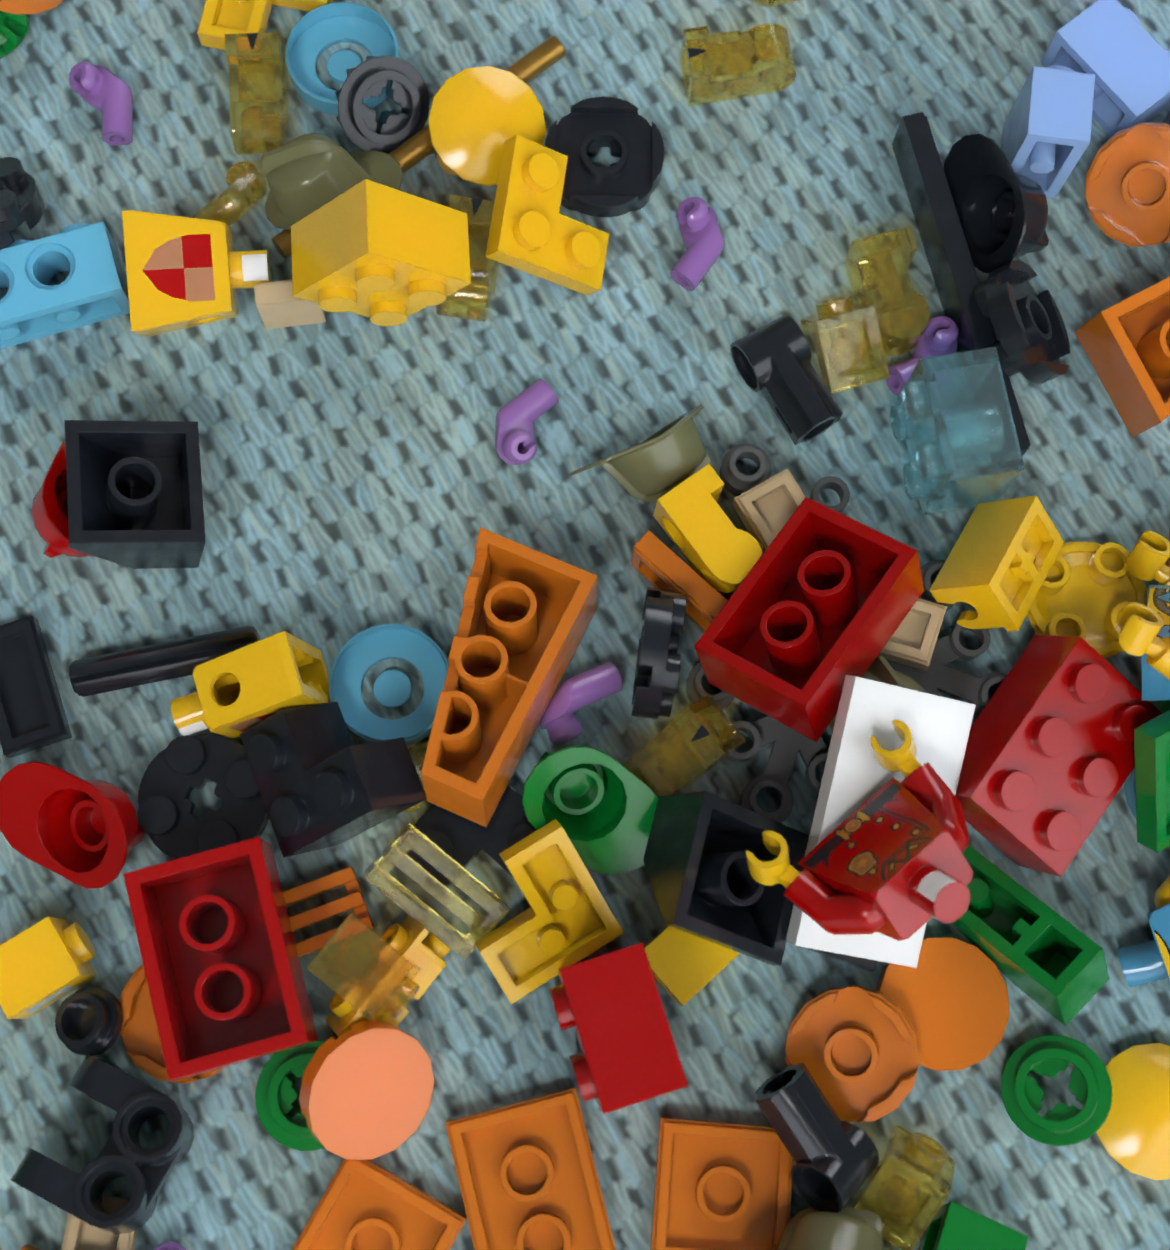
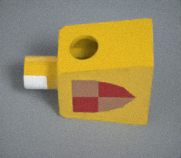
(184, 271)
(252, 685)

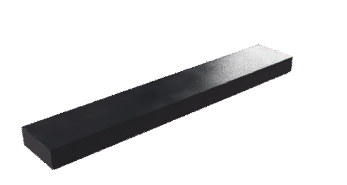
(946, 244)

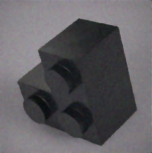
(323, 785)

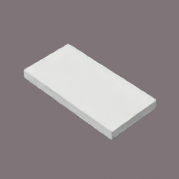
(854, 775)

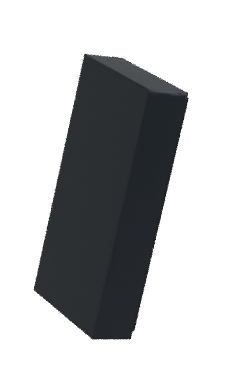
(29, 694)

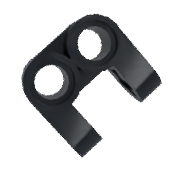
(120, 1156)

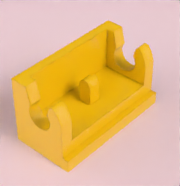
(999, 563)

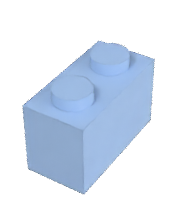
(1126, 62)
(1049, 125)

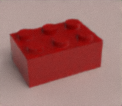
(810, 616)
(1050, 752)
(219, 958)
(619, 1028)

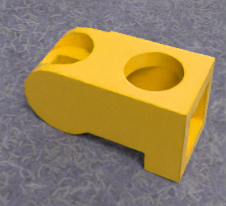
(706, 533)

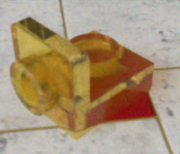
(847, 343)
(366, 970)
(908, 1186)

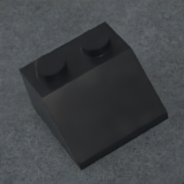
(135, 492)
(704, 875)

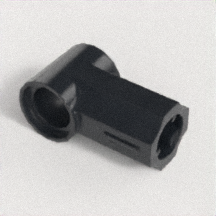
(779, 365)
(829, 1153)

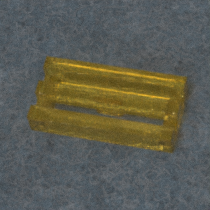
(396, 855)

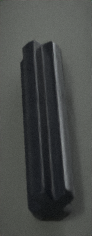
(154, 661)

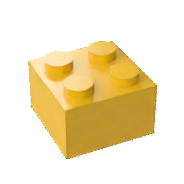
(380, 254)

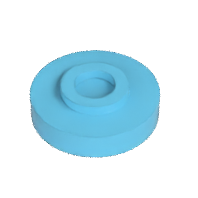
(328, 26)
(390, 687)

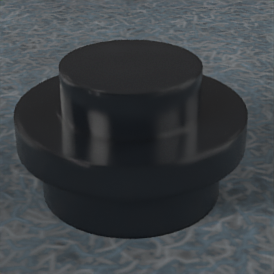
(89, 1021)

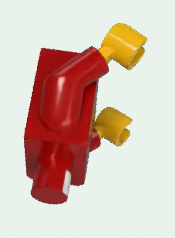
(888, 861)

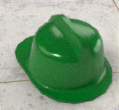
(597, 804)

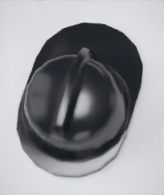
(997, 208)

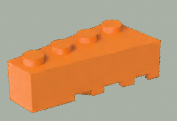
(1132, 355)
(503, 669)

